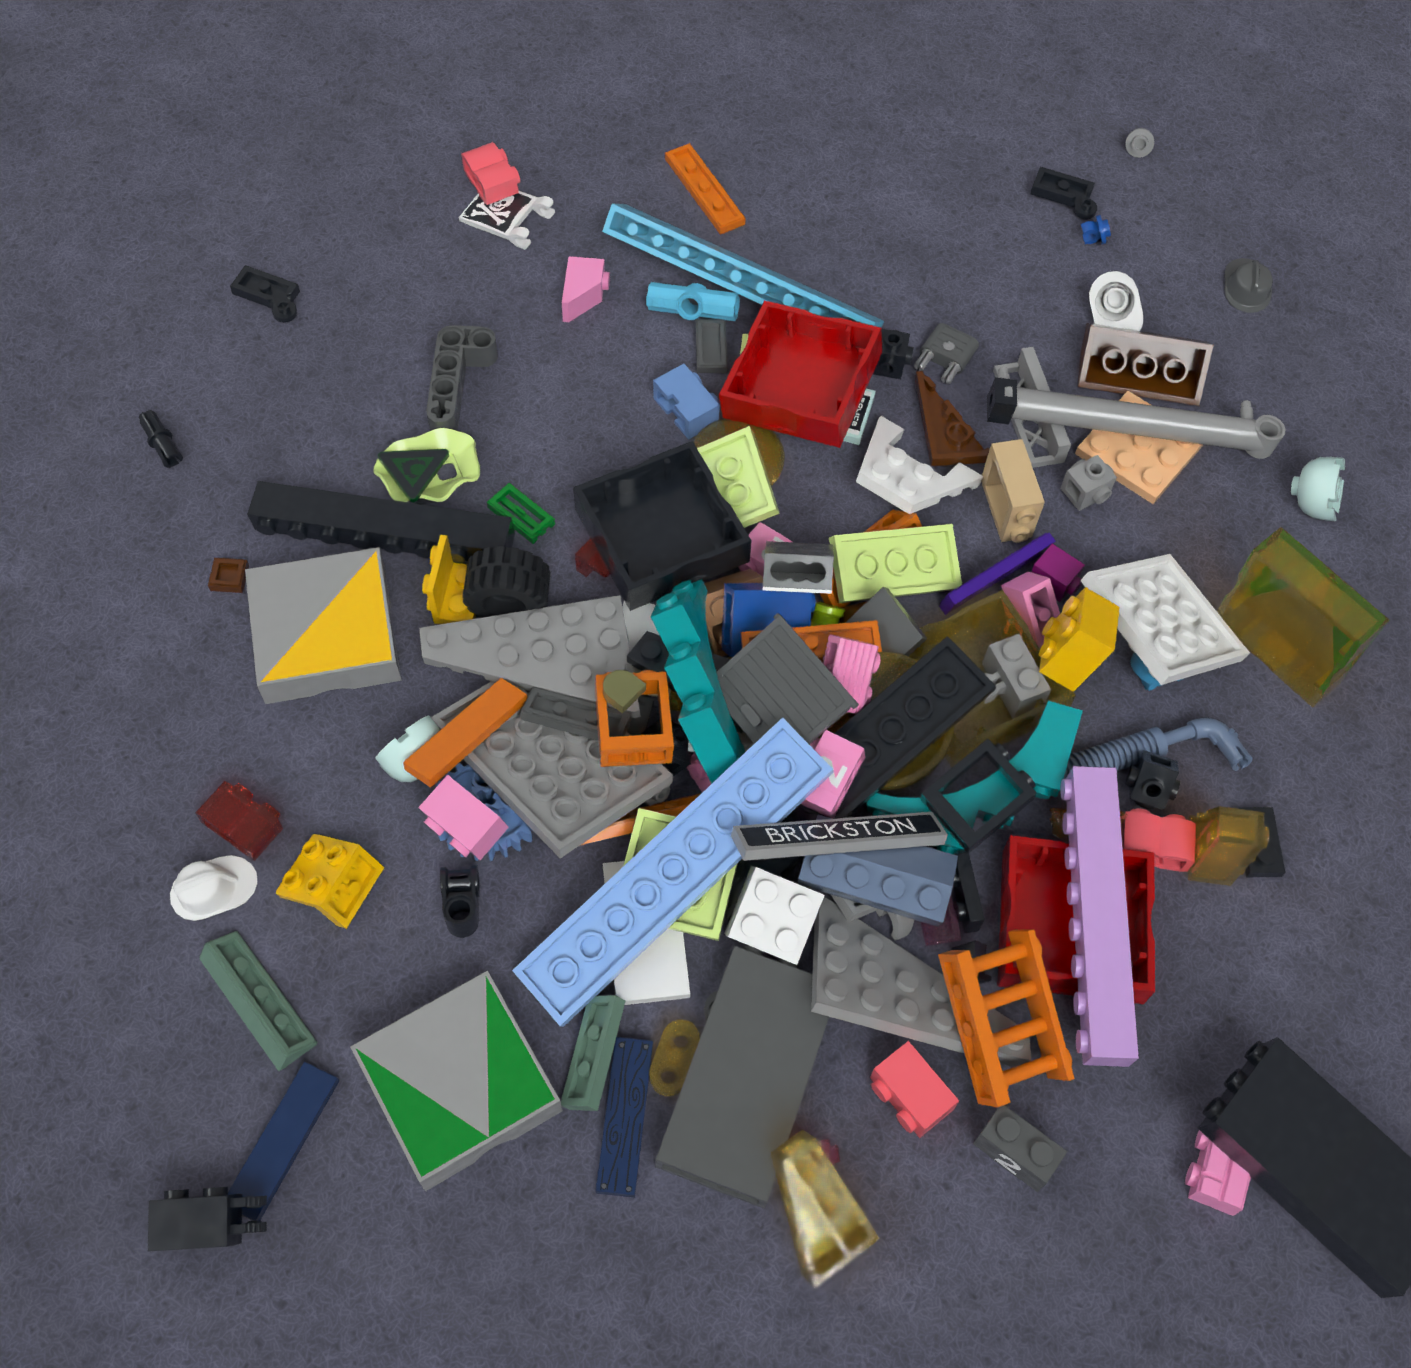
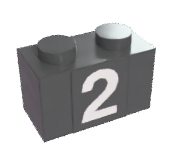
(1020, 1148)

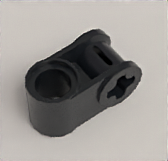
(460, 893)

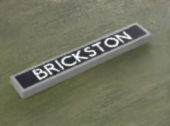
(838, 835)

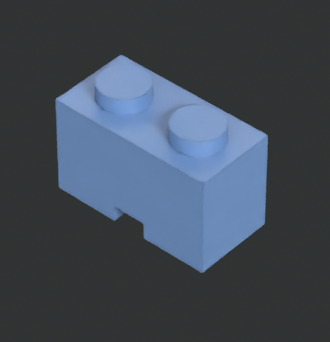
(687, 398)

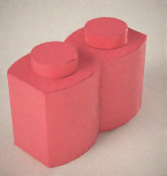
(490, 173)
(1169, 837)

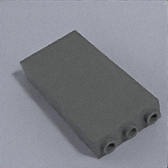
(745, 1078)

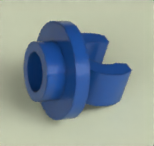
(1096, 230)

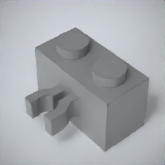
(1015, 676)

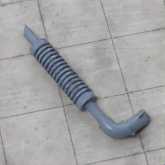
(1128, 750)

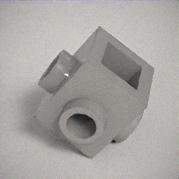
(1088, 482)

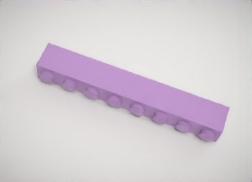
(1099, 918)

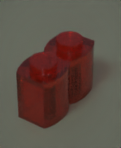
(240, 820)

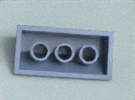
(898, 880)

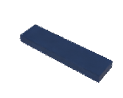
(284, 1137)

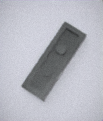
(571, 714)

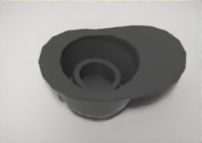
(1248, 285)

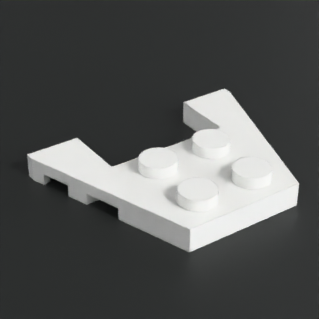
(905, 480)

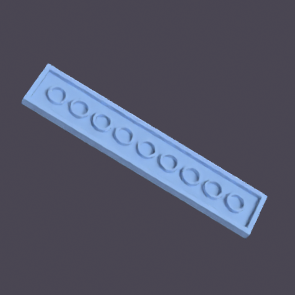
(670, 873)

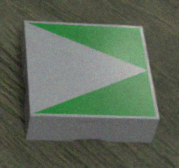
(456, 1080)

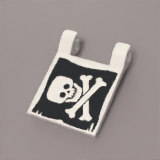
(506, 216)

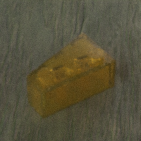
(1226, 843)
(819, 1209)

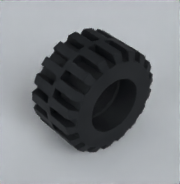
(505, 582)

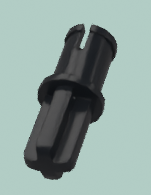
(160, 439)

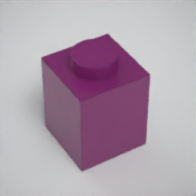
(1061, 569)

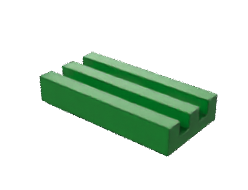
(521, 528)

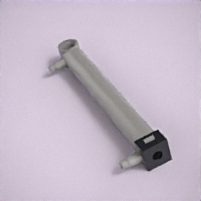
(1244, 433)

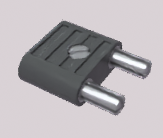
(948, 349)

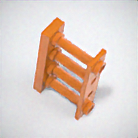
(973, 1024)

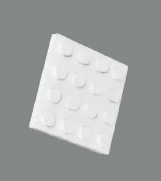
(1166, 618)

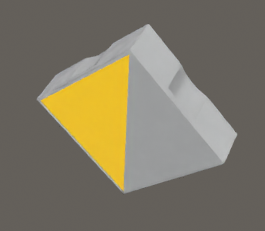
(321, 625)

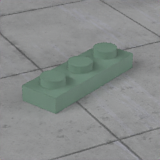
(593, 1053)

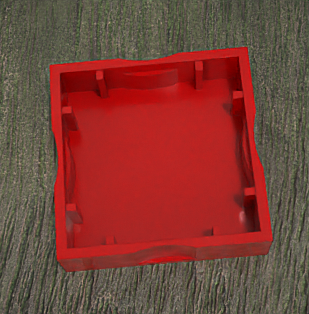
(801, 373)
(1036, 899)

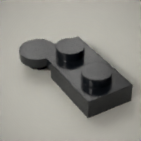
(1065, 190)
(267, 291)

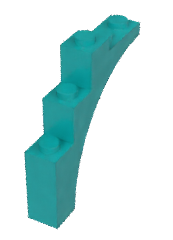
(690, 666)
(1042, 758)

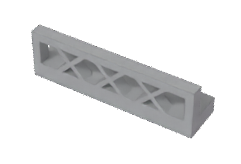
(1054, 436)

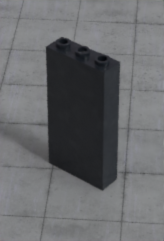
(1319, 1162)

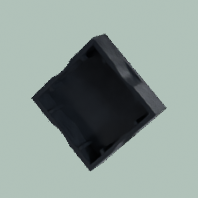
(661, 525)

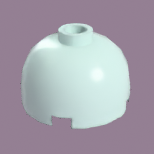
(1320, 487)
(397, 751)

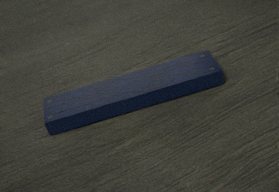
(624, 1117)

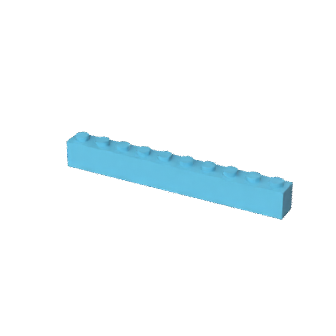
(722, 265)

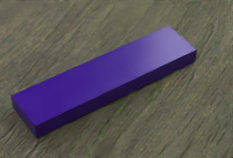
(996, 573)

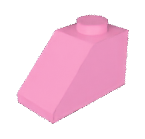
(583, 286)
(1034, 601)

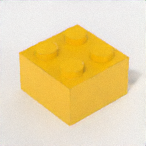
(1079, 639)

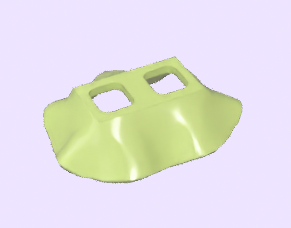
(461, 454)

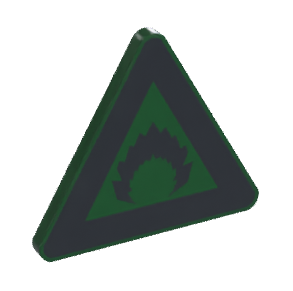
(413, 469)

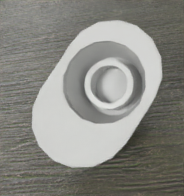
(1116, 301)
(212, 887)

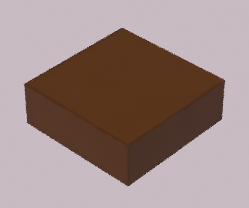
(228, 575)

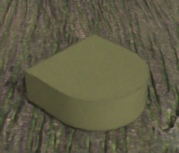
(622, 689)

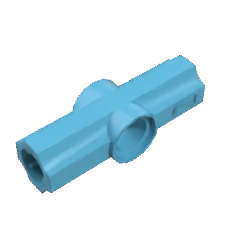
(710, 302)

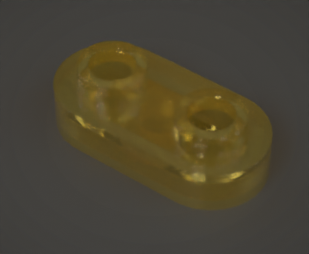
(673, 1058)

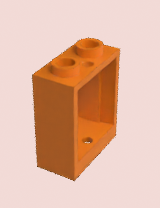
(637, 748)

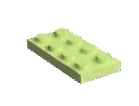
(899, 559)

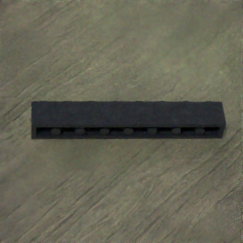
(374, 521)

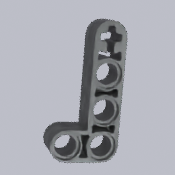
(454, 351)

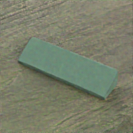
(257, 999)

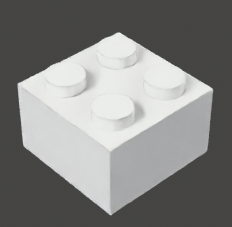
(774, 915)

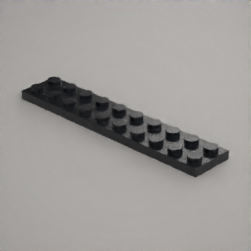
(893, 734)

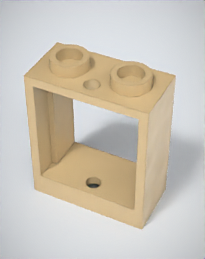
(1012, 490)

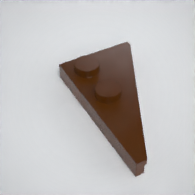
(946, 433)

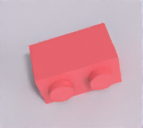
(913, 1090)

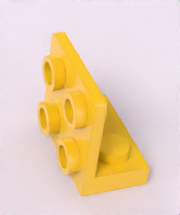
(445, 586)
(331, 878)

